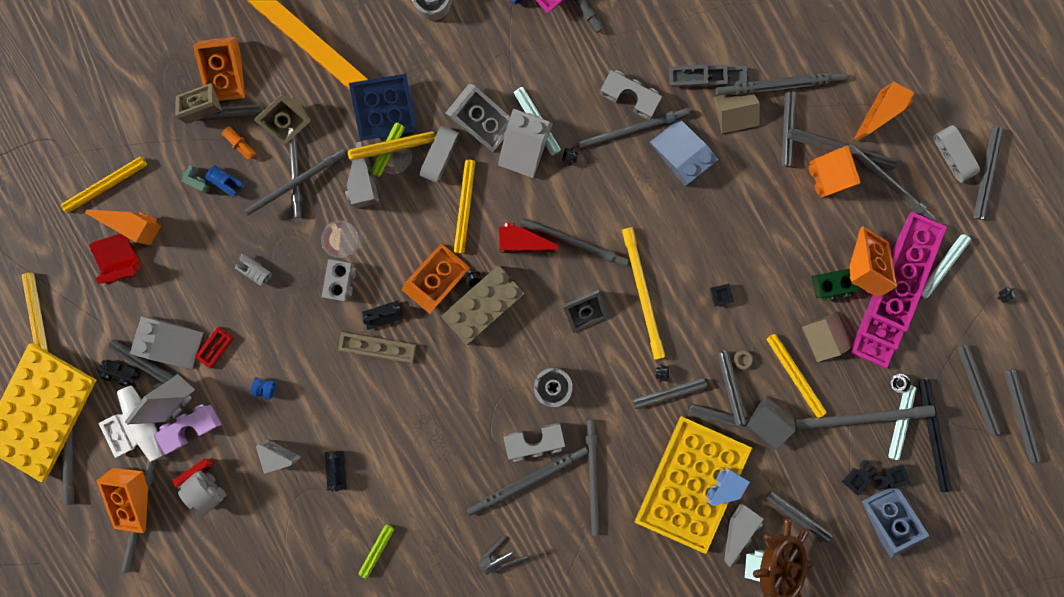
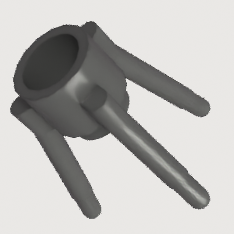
(490, 563)

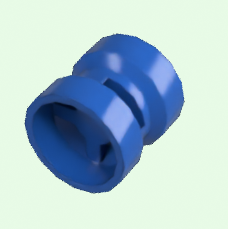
(263, 388)

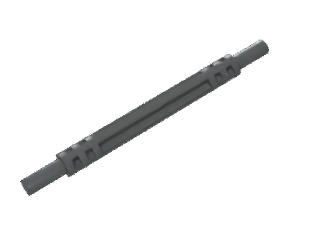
(781, 84)
(527, 481)

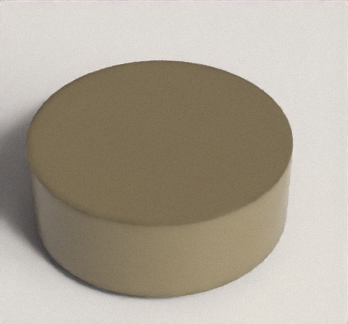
(742, 359)

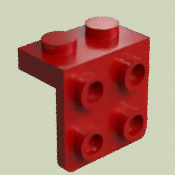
(114, 258)

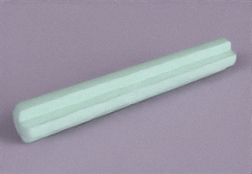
(530, 108)
(945, 264)
(901, 425)

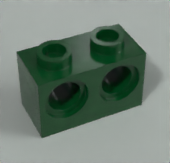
(834, 280)

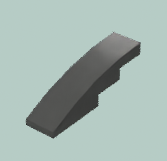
(706, 75)

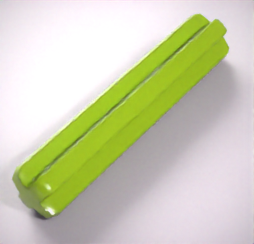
(382, 159)
(376, 551)

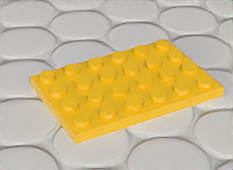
(40, 411)
(679, 489)

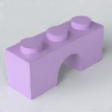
(173, 436)

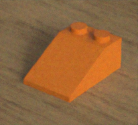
(221, 65)
(888, 104)
(834, 172)
(137, 227)
(872, 264)
(435, 278)
(125, 498)

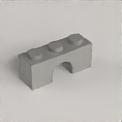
(618, 84)
(518, 447)

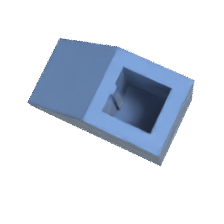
(727, 489)

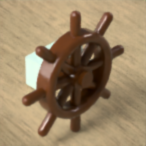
(778, 566)

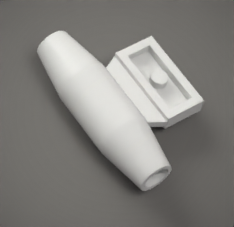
(125, 437)

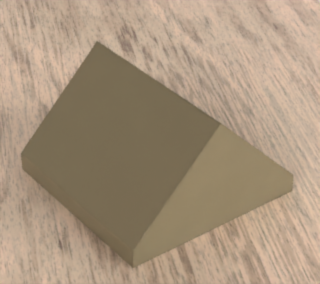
(197, 104)
(737, 112)
(283, 118)
(827, 337)

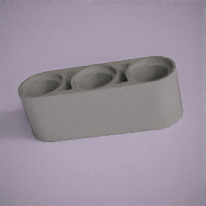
(956, 153)
(439, 154)

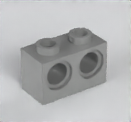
(332, 279)

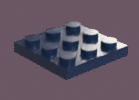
(380, 105)

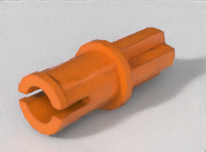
(238, 143)

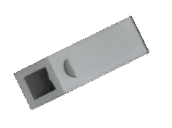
(740, 530)

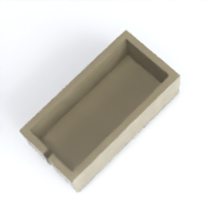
(482, 305)

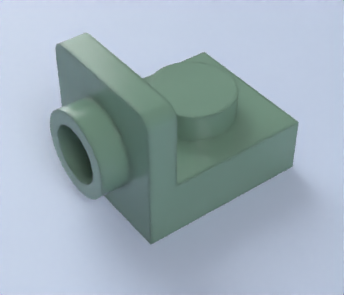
(190, 178)

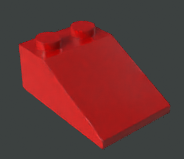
(519, 240)

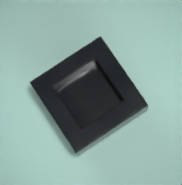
(721, 294)

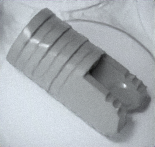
(254, 272)

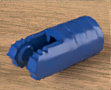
(222, 179)

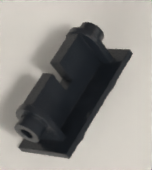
(382, 315)
(125, 377)
(335, 470)

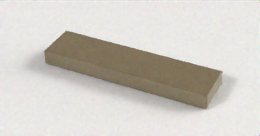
(377, 347)

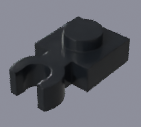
(894, 477)
(857, 480)

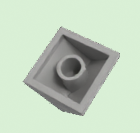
(275, 456)

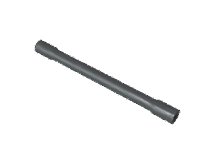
(916, 412)
(68, 488)

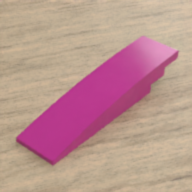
(892, 312)

